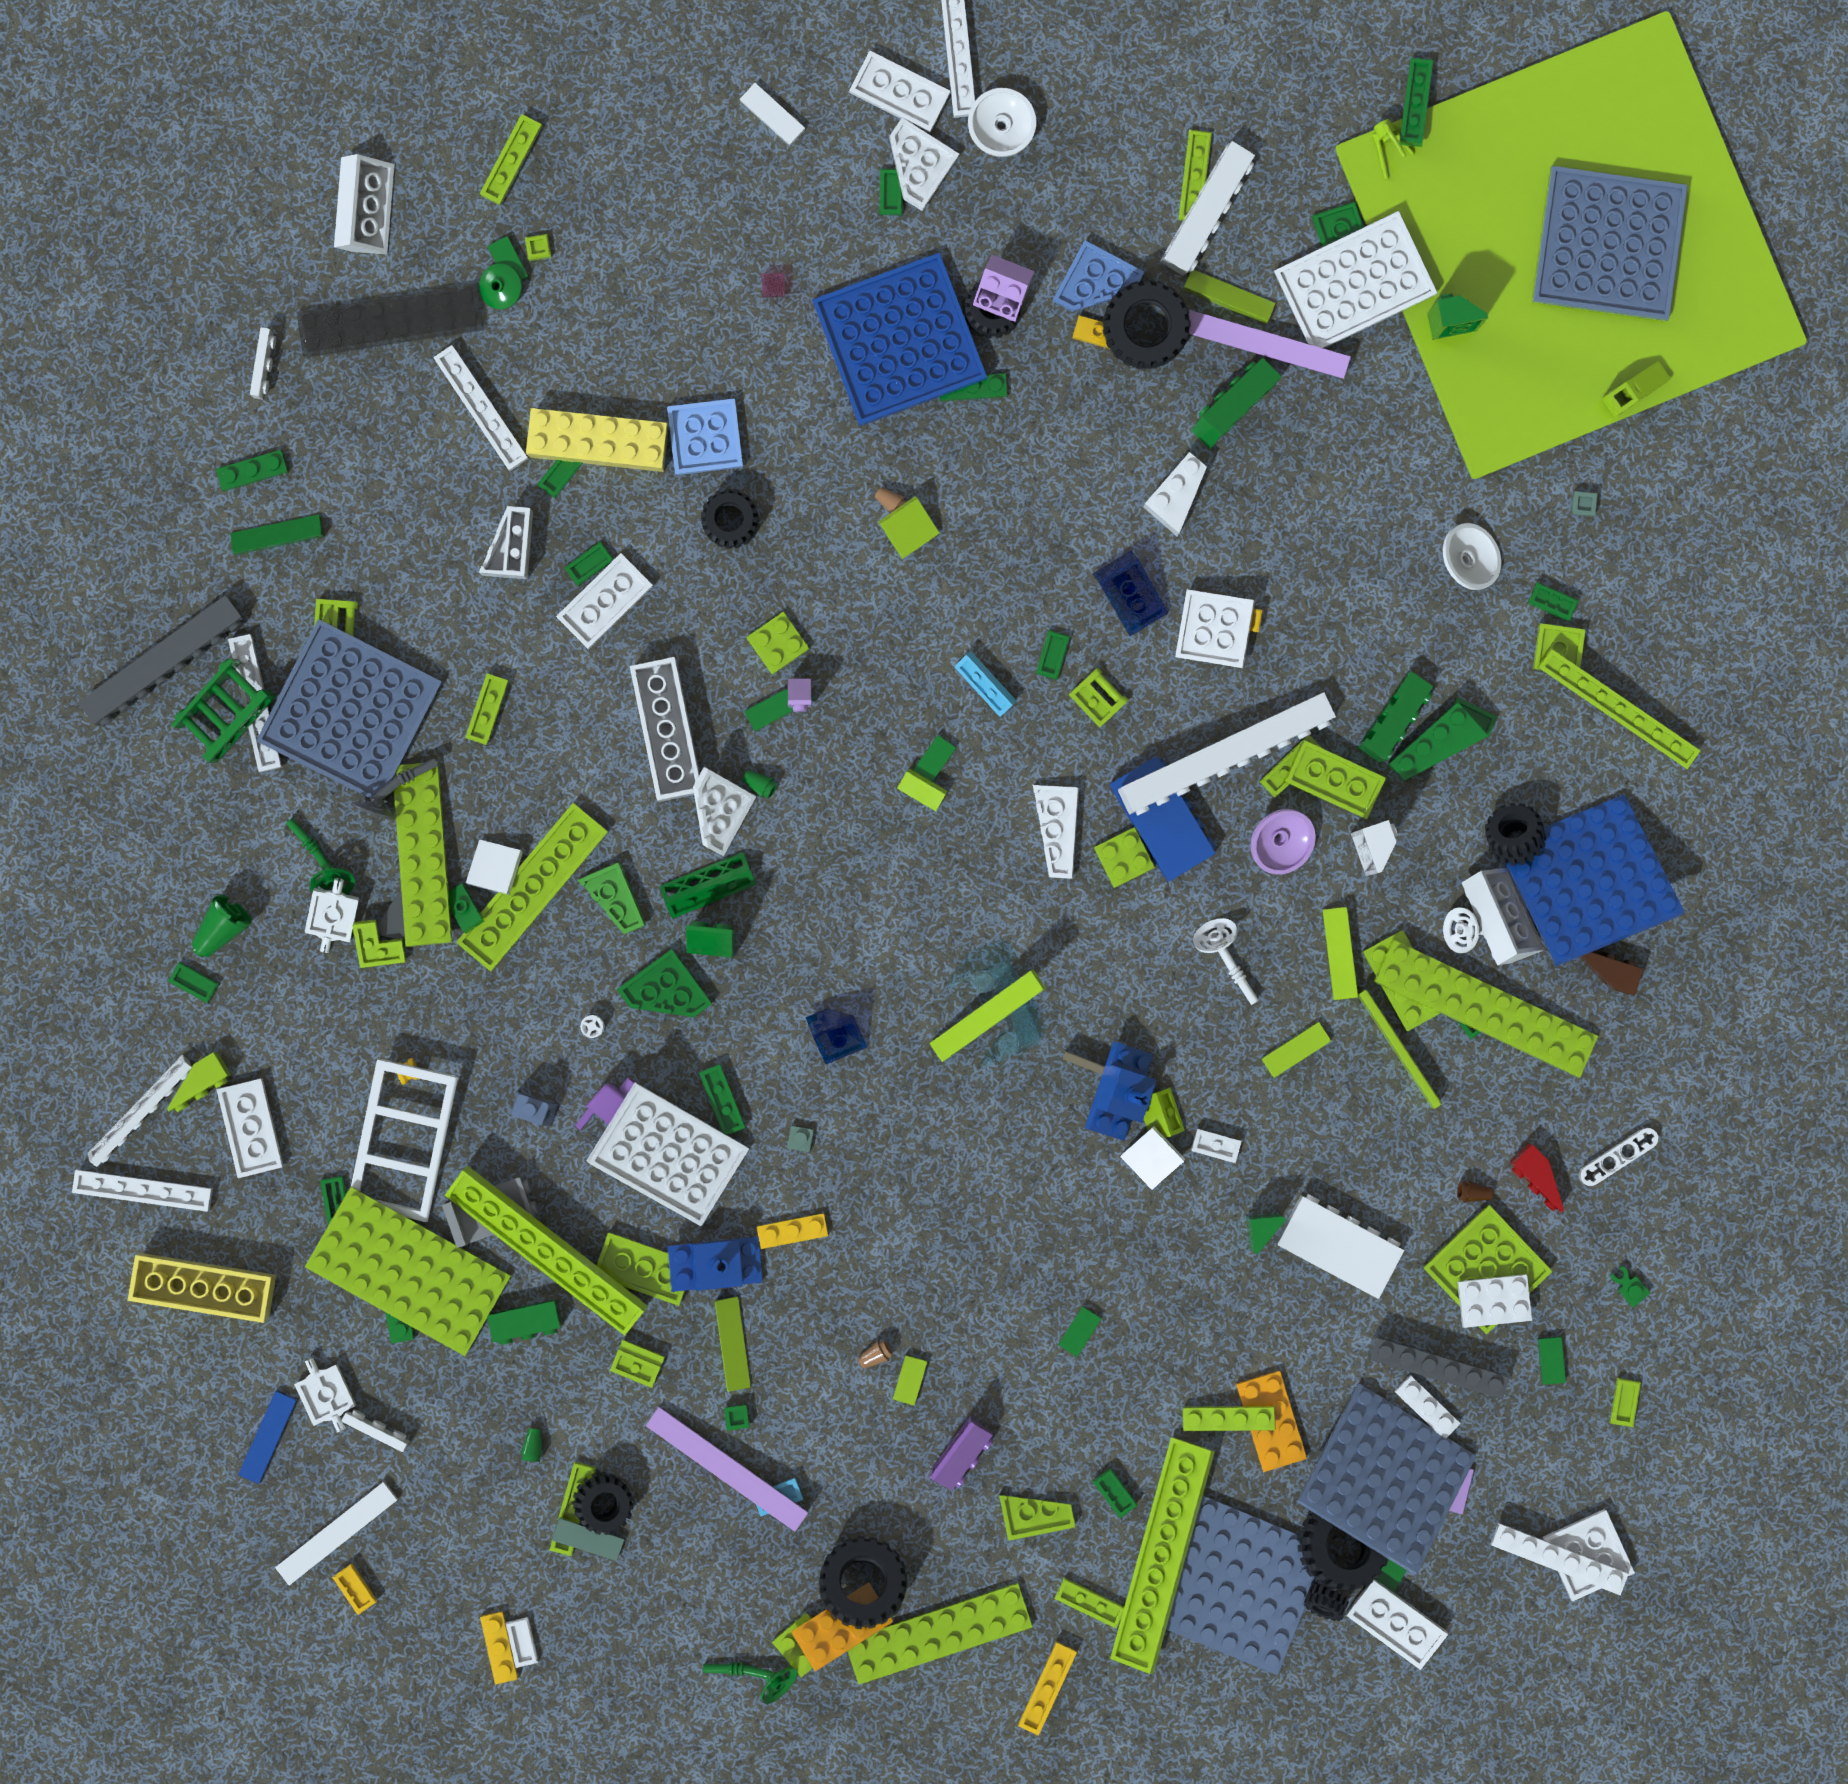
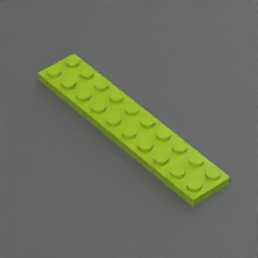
(1486, 1008)
(545, 1250)
(1162, 1555)

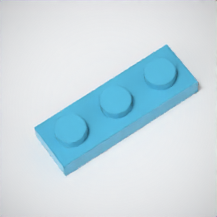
(985, 684)

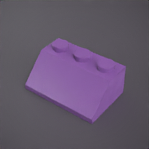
(961, 1454)

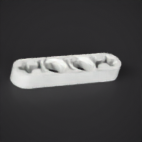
(1616, 1153)

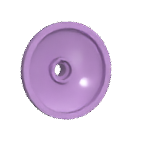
(1290, 848)

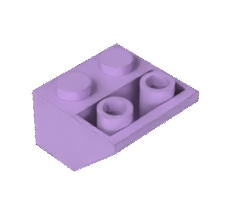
(1003, 288)

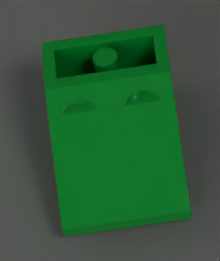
(710, 941)

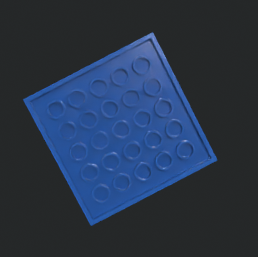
(899, 339)
(1595, 882)

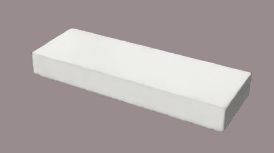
(772, 114)

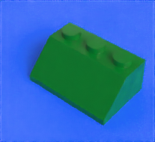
(1454, 317)

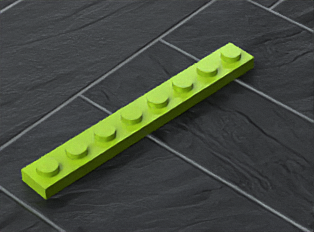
(1618, 708)

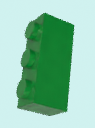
(524, 1322)

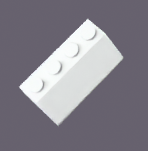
(364, 204)
(1375, 846)
(1502, 915)

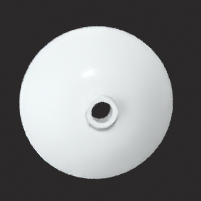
(1006, 107)
(1472, 556)

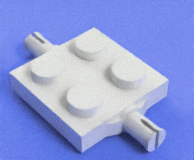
(331, 915)
(325, 1394)

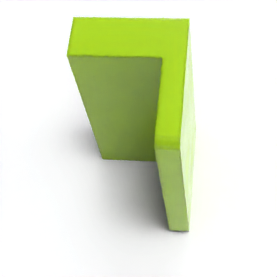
(1163, 1114)

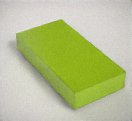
(922, 789)
(910, 1380)
(1625, 1402)

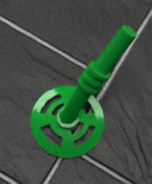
(329, 872)
(775, 1681)

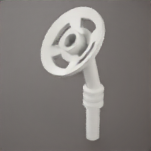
(1462, 930)
(1219, 945)

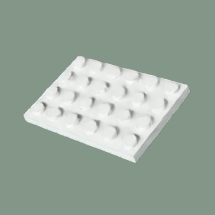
(1355, 282)
(667, 1154)

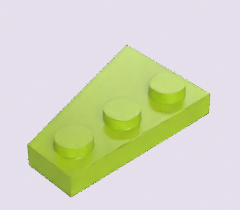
(1034, 1517)

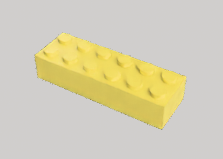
(597, 440)
(201, 1287)

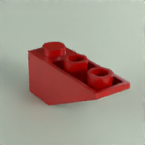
(1537, 1171)

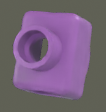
(606, 1102)

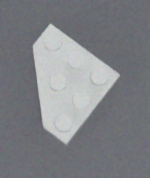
(919, 162)
(719, 809)

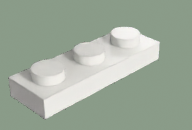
(263, 363)
(1427, 1407)
(376, 1430)

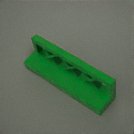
(708, 889)

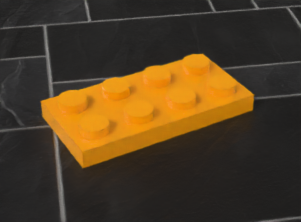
(1283, 1444)
(826, 1639)

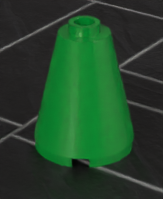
(220, 926)

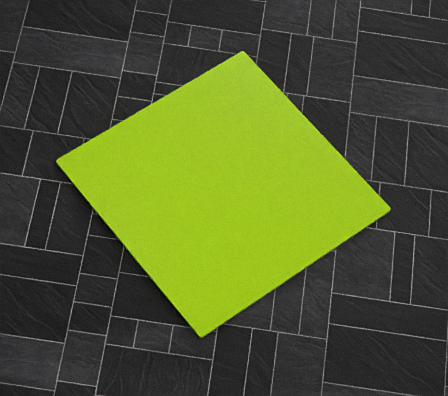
(1478, 218)

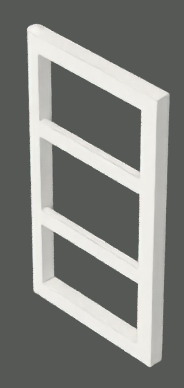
(442, 1125)

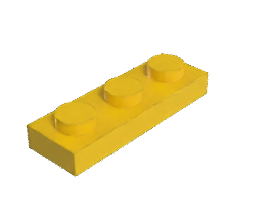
(792, 1231)
(499, 1647)

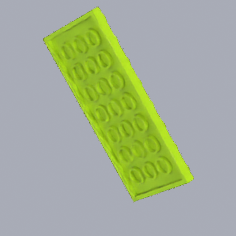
(407, 1271)

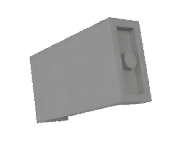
(468, 1230)

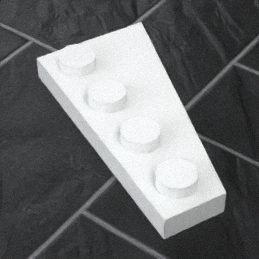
(1058, 823)

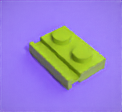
(637, 1363)

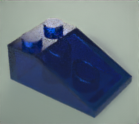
(1130, 593)

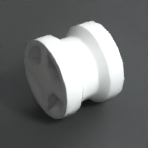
(589, 1025)

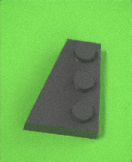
(392, 922)

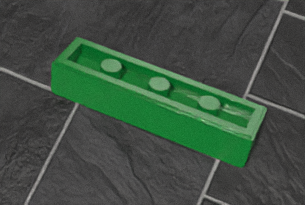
(276, 535)

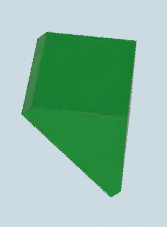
(1261, 1229)

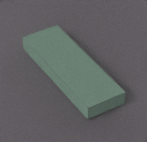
(579, 1537)

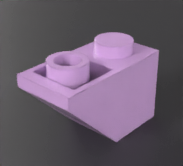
(799, 694)

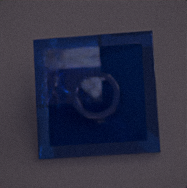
(835, 1034)

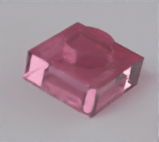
(773, 285)

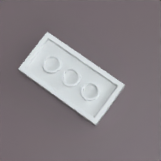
(899, 91)
(604, 601)
(250, 1128)
(1397, 1623)

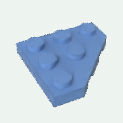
(1094, 278)

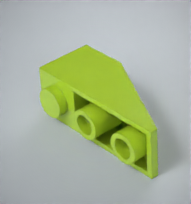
(1636, 389)
(202, 1076)

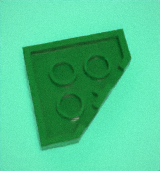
(665, 988)

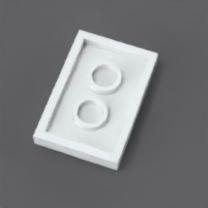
(1494, 1300)

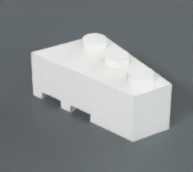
(1175, 495)
(511, 546)

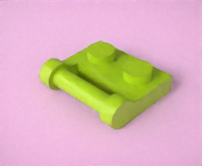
(329, 611)
(1093, 703)

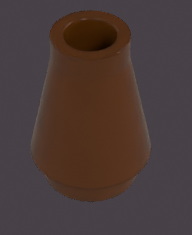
(1473, 1192)

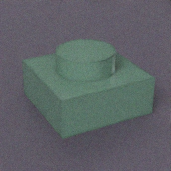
(1584, 504)
(800, 1138)

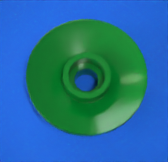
(509, 289)

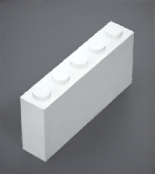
(1340, 1245)

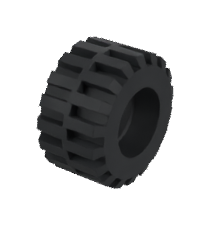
(983, 325)
(726, 499)
(1514, 819)
(610, 1520)

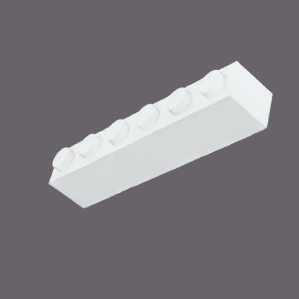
(1207, 208)

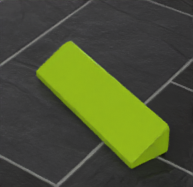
(1229, 296)
(1340, 953)
(732, 1343)

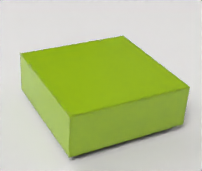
(538, 247)

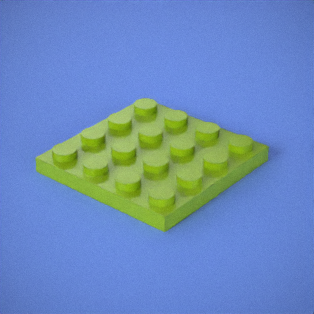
(1485, 1250)

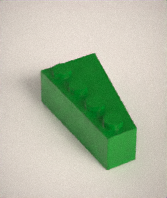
(1235, 402)
(1395, 717)
(1442, 739)

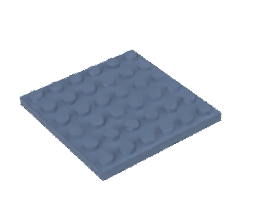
(1609, 243)
(348, 710)
(1386, 1479)
(1241, 1586)

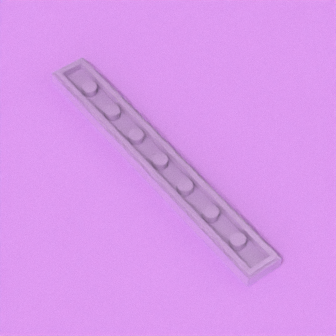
(1268, 344)
(727, 1469)

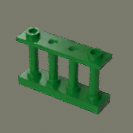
(244, 715)

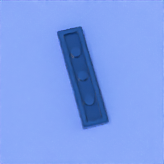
(267, 1437)

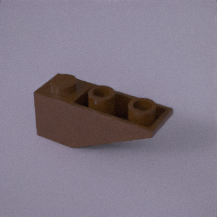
(1614, 974)

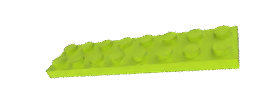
(422, 859)
(534, 886)
(940, 1633)

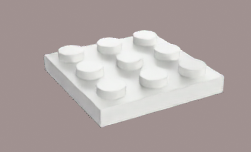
(1215, 628)
(1595, 1539)

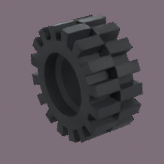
(1326, 1602)

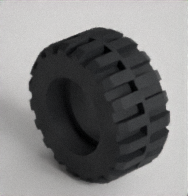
(1146, 356)
(862, 1551)
(1324, 1570)

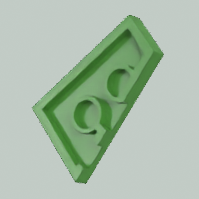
(615, 896)

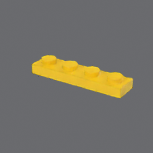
(1047, 1688)

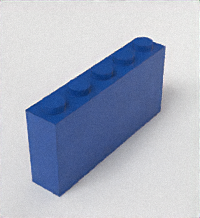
(1169, 829)

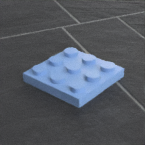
(705, 436)

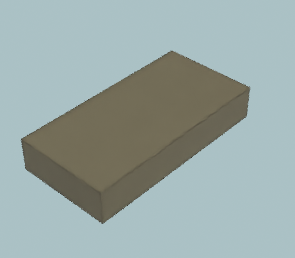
(1083, 1062)

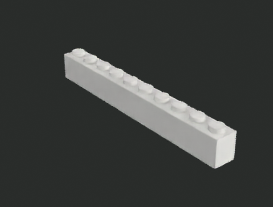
(1227, 753)

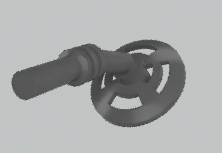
(375, 805)

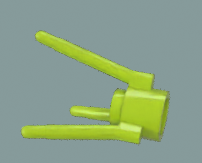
(1387, 131)

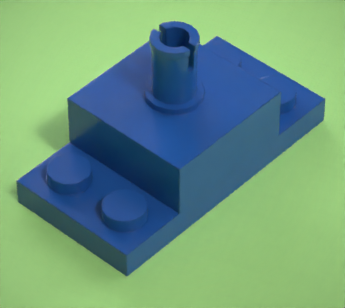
(1122, 1092)
(714, 1264)

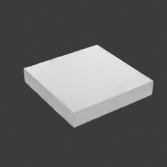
(494, 867)
(1152, 1157)

